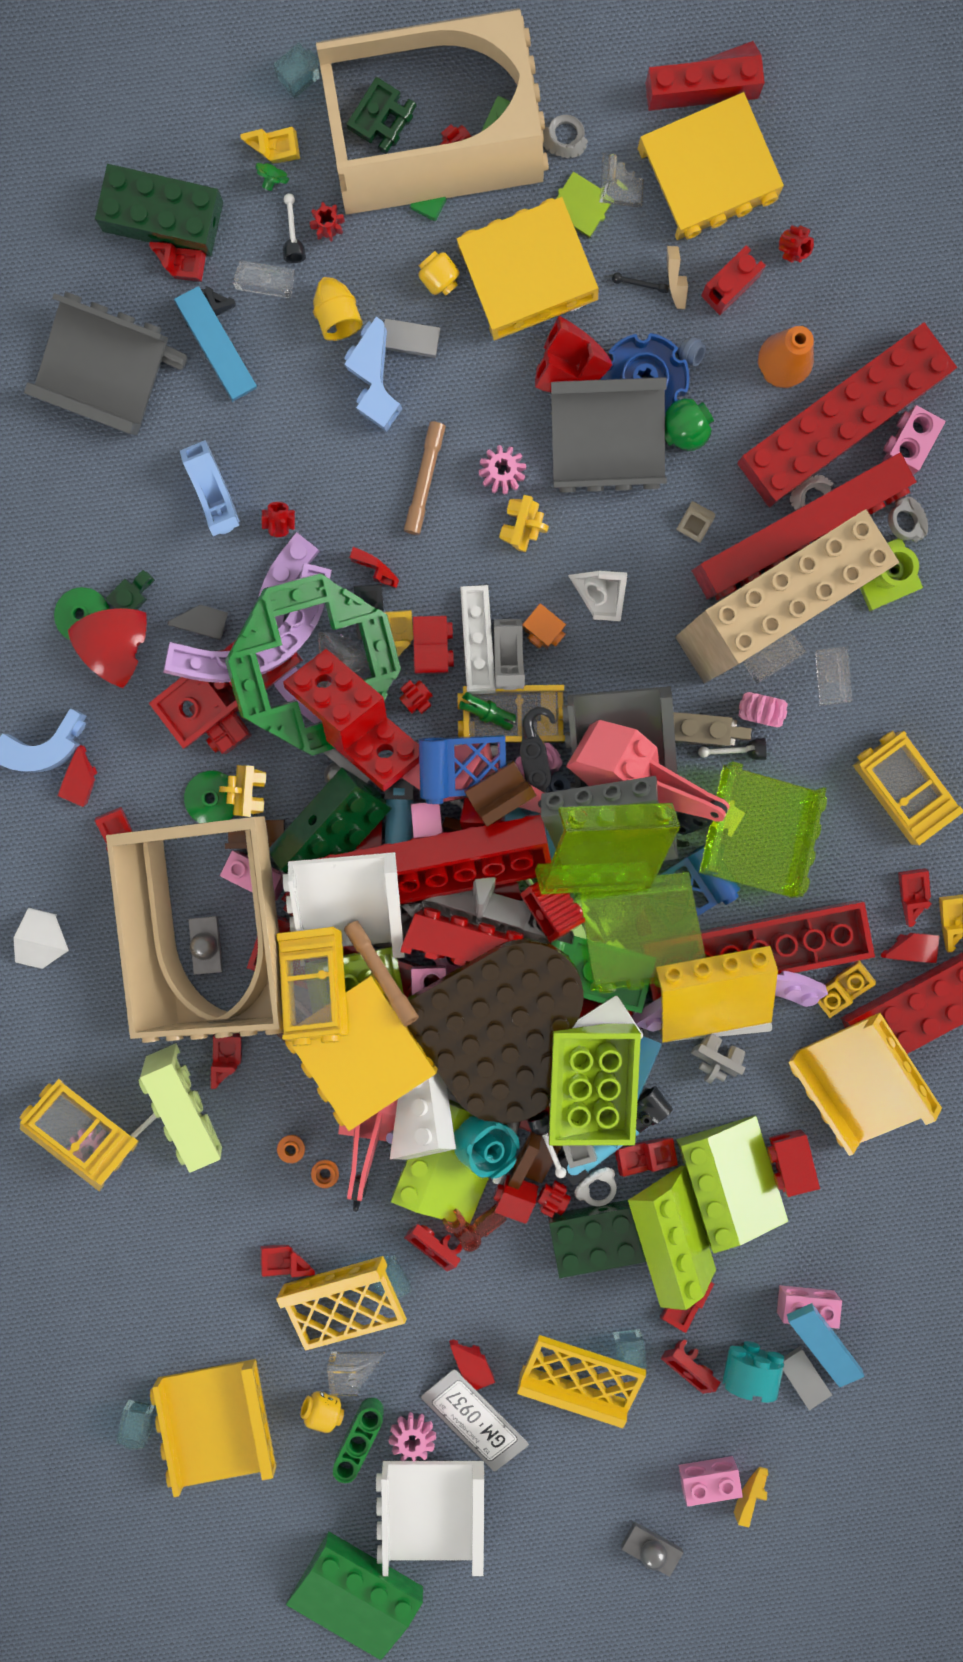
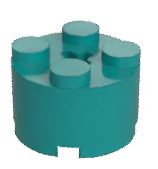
(486, 1147)
(753, 1372)

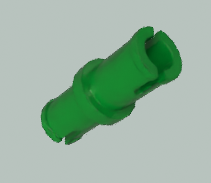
(487, 711)

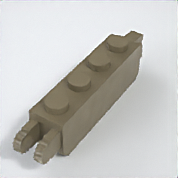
(708, 730)

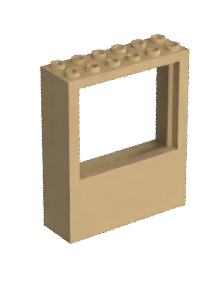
(786, 596)

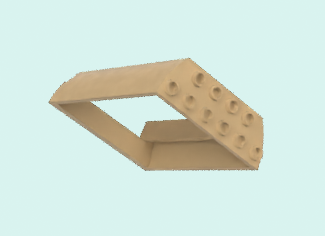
(495, 159)
(155, 985)

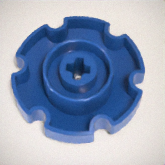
(651, 359)

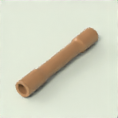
(431, 448)
(397, 999)

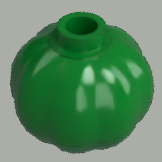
(687, 424)

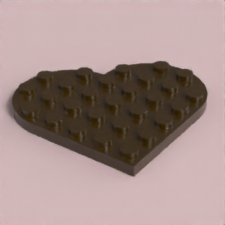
(495, 1027)

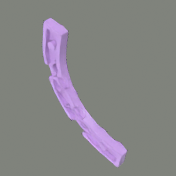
(285, 569)
(211, 665)
(788, 986)

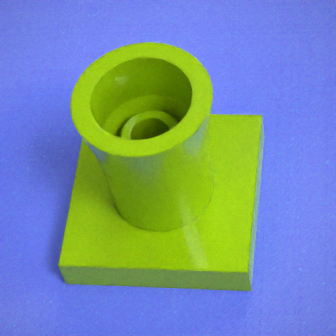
(893, 586)

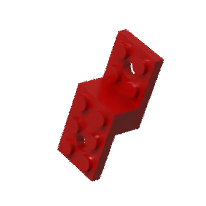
(211, 701)
(354, 719)

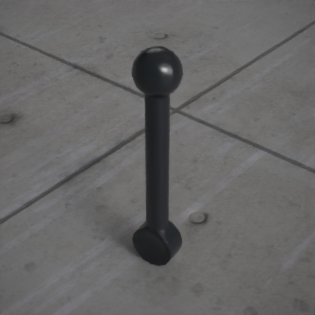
(618, 278)

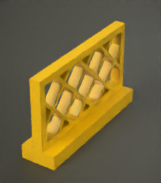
(334, 1282)
(576, 1394)

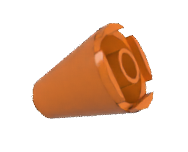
(787, 357)

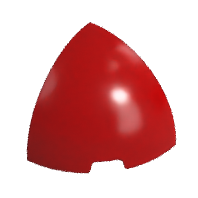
(570, 356)
(109, 642)

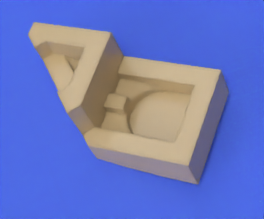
(677, 283)

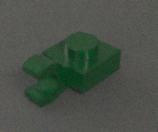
(130, 595)

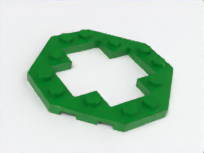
(262, 633)

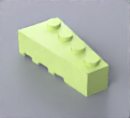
(179, 1109)

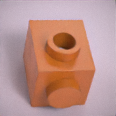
(544, 628)

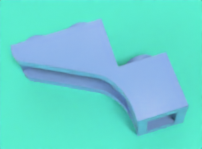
(367, 363)

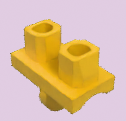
(527, 525)
(240, 790)

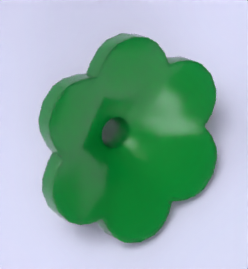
(271, 175)

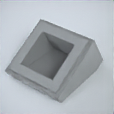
(481, 894)

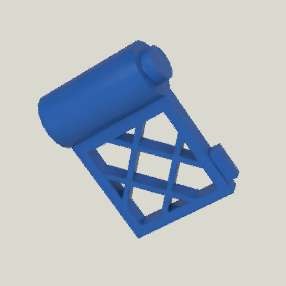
(438, 765)
(714, 888)

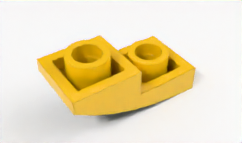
(845, 988)

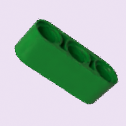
(353, 1452)

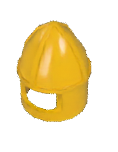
(336, 307)

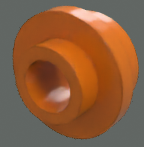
(292, 1140)
(321, 1181)

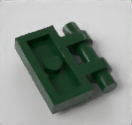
(373, 111)

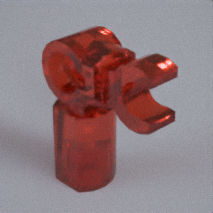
(471, 1235)

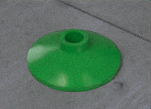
(73, 600)
(196, 801)

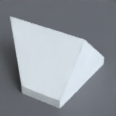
(602, 593)
(39, 939)

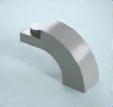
(508, 654)

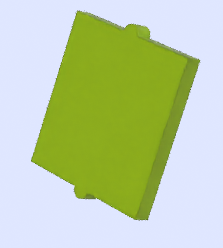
(583, 204)

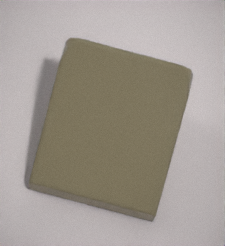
(696, 521)

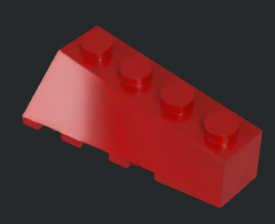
(707, 80)
(452, 937)

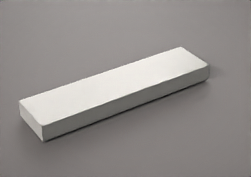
(477, 639)

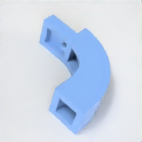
(210, 488)
(47, 756)

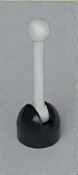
(293, 248)
(755, 750)
(540, 1125)

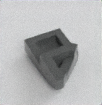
(201, 620)

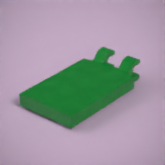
(578, 953)

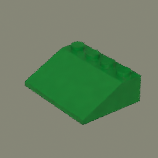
(353, 1599)

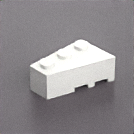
(423, 1121)

